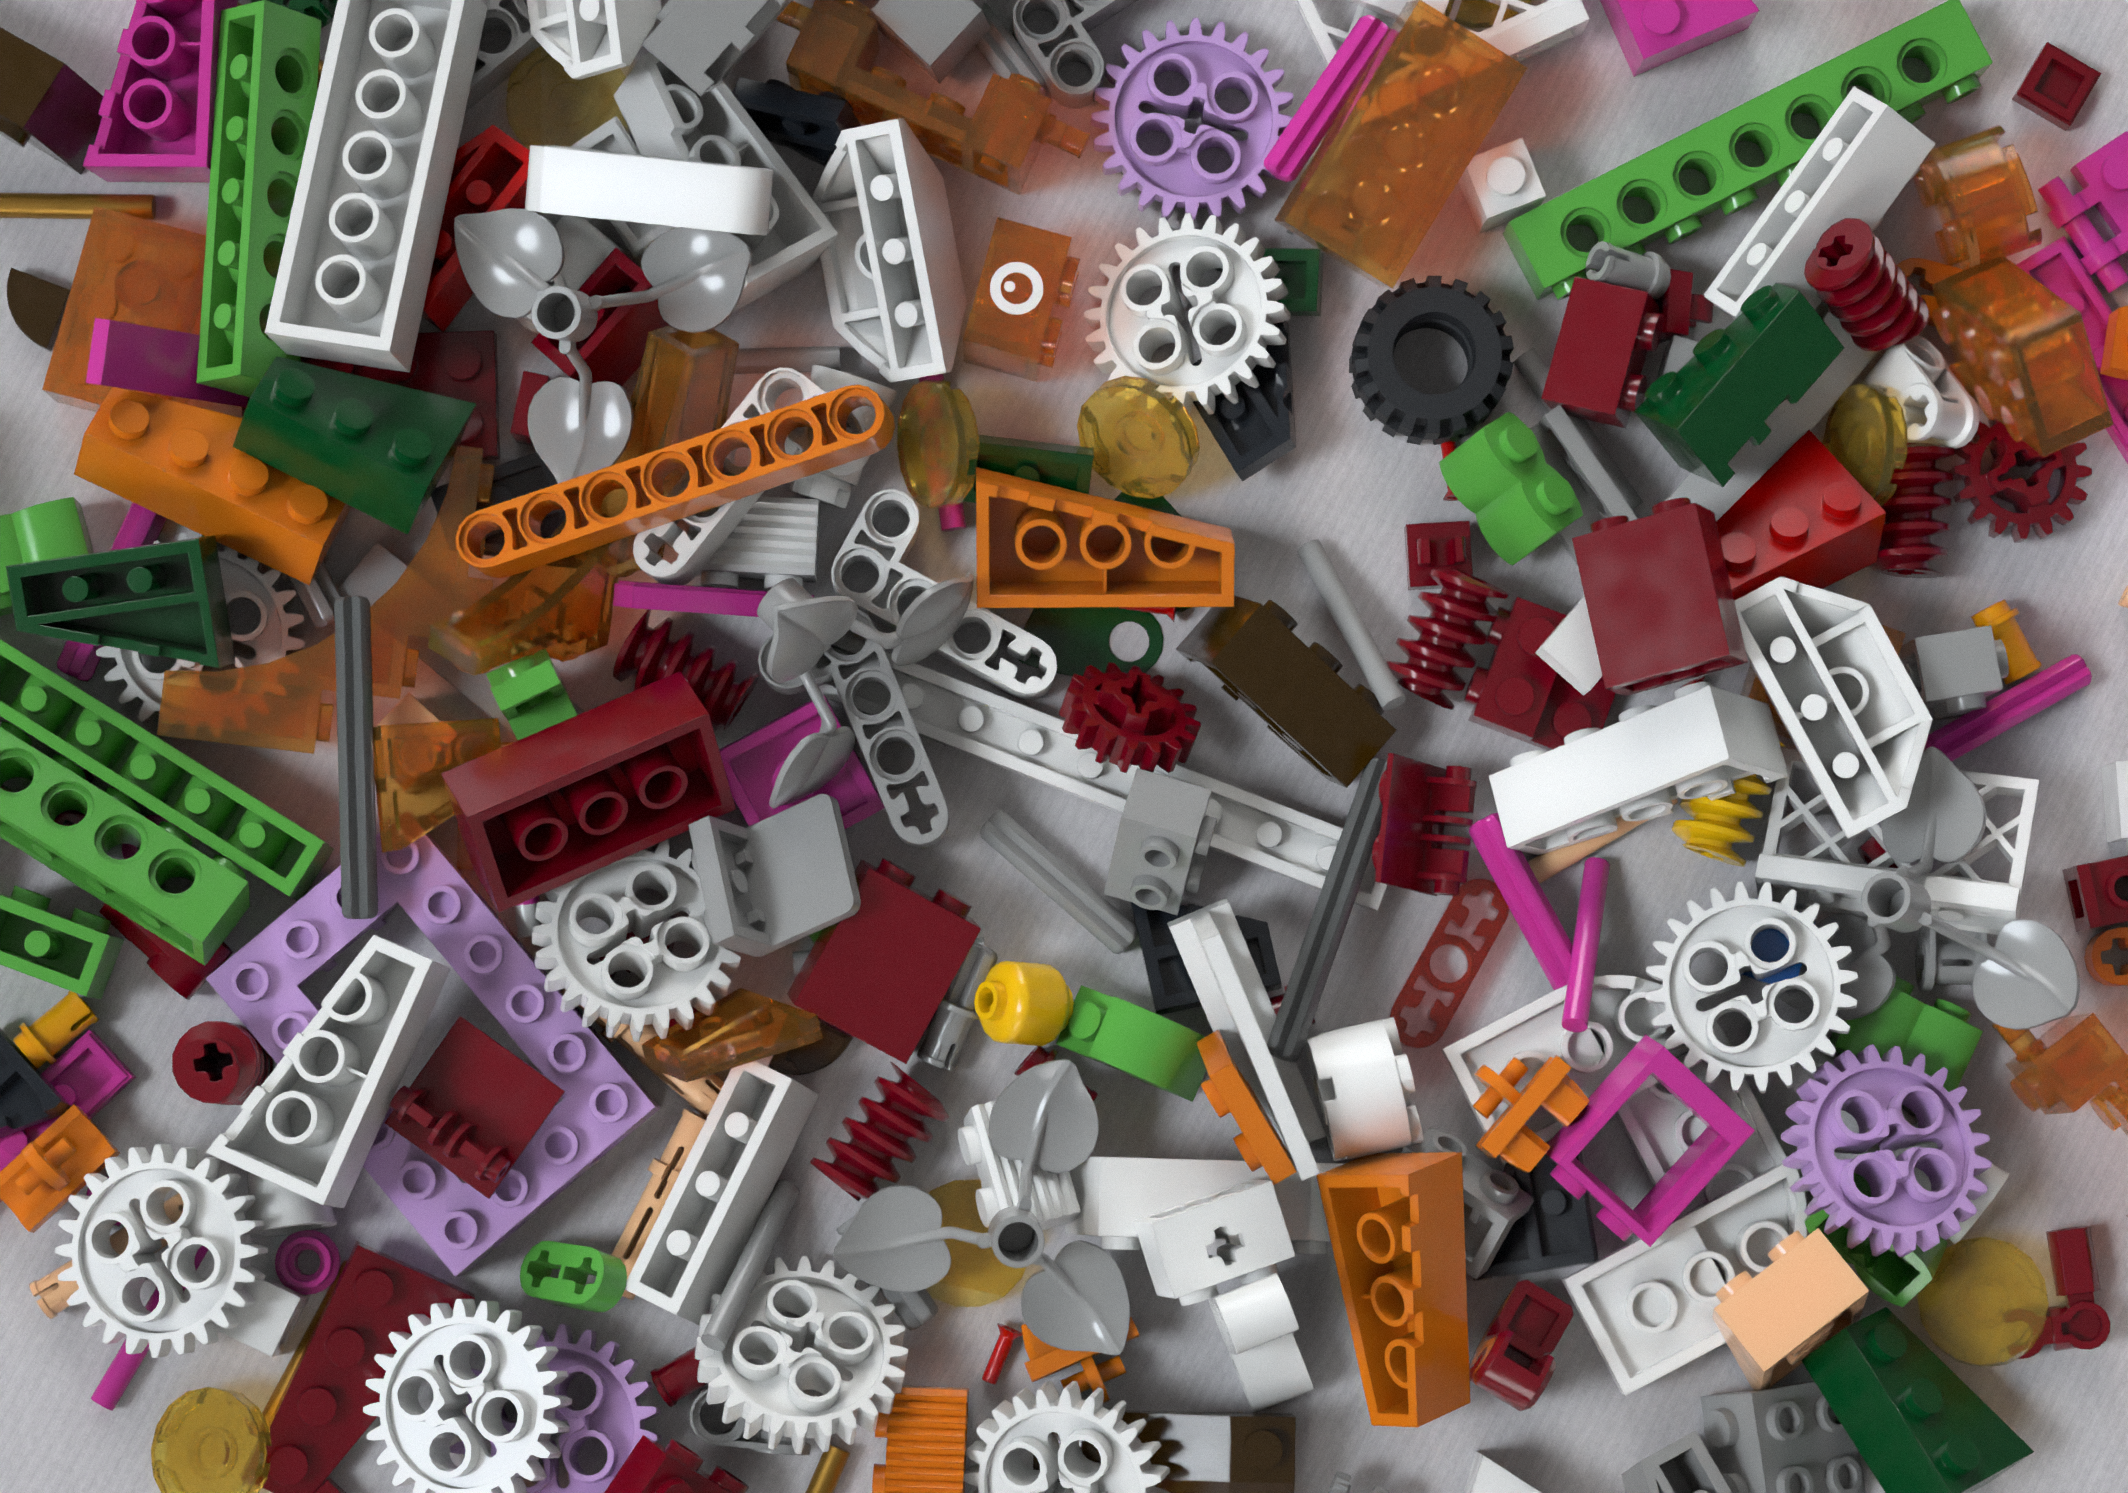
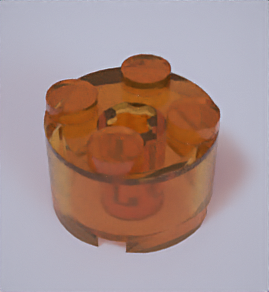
(1978, 198)

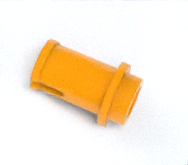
(2005, 627)
(55, 1029)

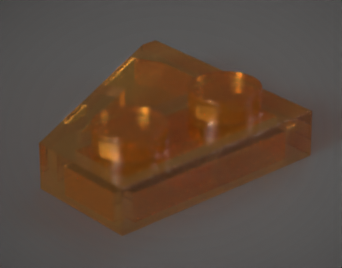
(410, 769)
(736, 1033)

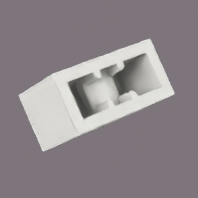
(1178, 1237)

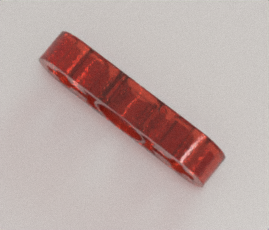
(1457, 915)

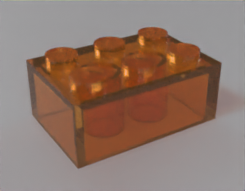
(130, 275)
(2021, 355)

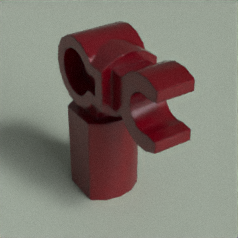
(2076, 1277)

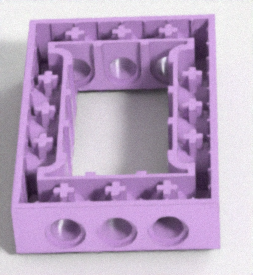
(601, 1094)

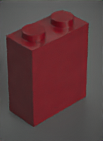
(1659, 597)
(888, 962)

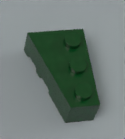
(1738, 381)
(354, 437)
(135, 598)
(1910, 1410)

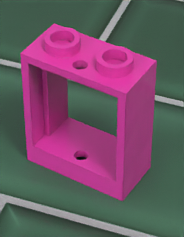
(1688, 1175)

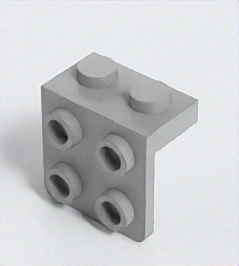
(775, 876)
(1781, 1442)

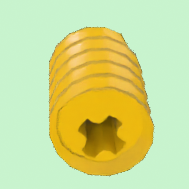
(1718, 821)

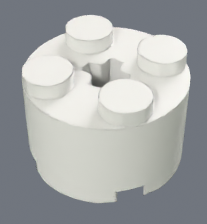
(1363, 1089)

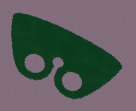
(1082, 633)

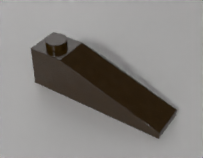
(1216, 1450)

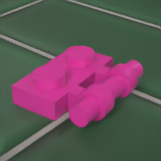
(2105, 186)

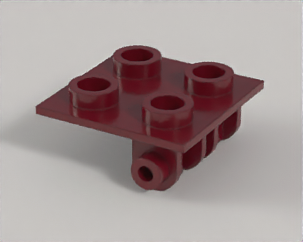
(1413, 823)
(474, 1107)

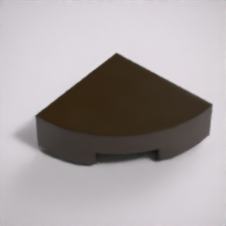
(36, 307)
(812, 1056)

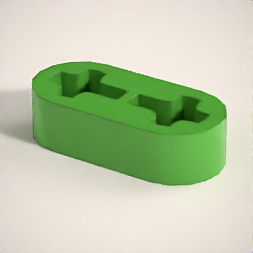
(575, 1265)

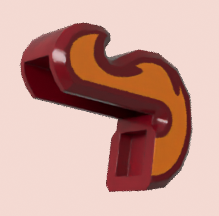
(1517, 1346)

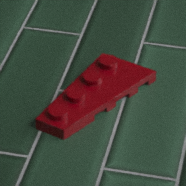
(326, 1394)

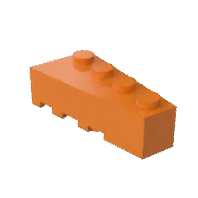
(187, 470)
(1085, 550)
(1403, 1280)

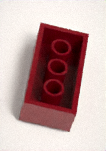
(589, 791)

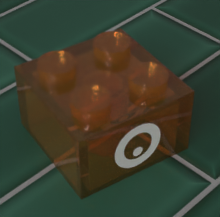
(1017, 300)

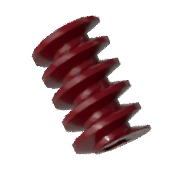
(1865, 287)
(1910, 512)
(1445, 634)
(656, 657)
(208, 1043)
(881, 1136)

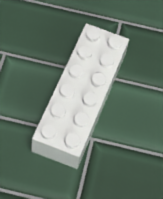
(375, 180)

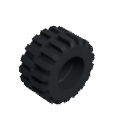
(1440, 308)

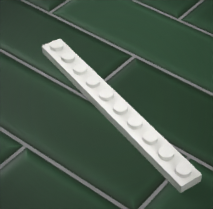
(1041, 750)

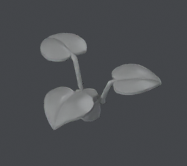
(508, 266)
(808, 627)
(2029, 970)
(1076, 1298)

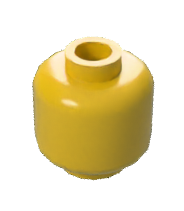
(1023, 1003)

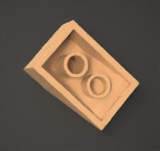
(1788, 1307)

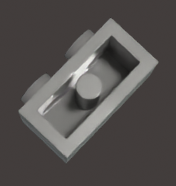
(1956, 669)
(1159, 841)

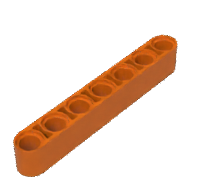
(645, 474)

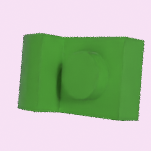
(531, 694)
(1135, 1042)

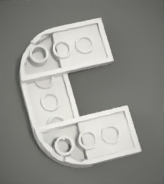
(1645, 1302)

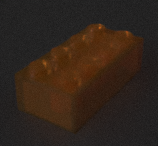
(1400, 143)

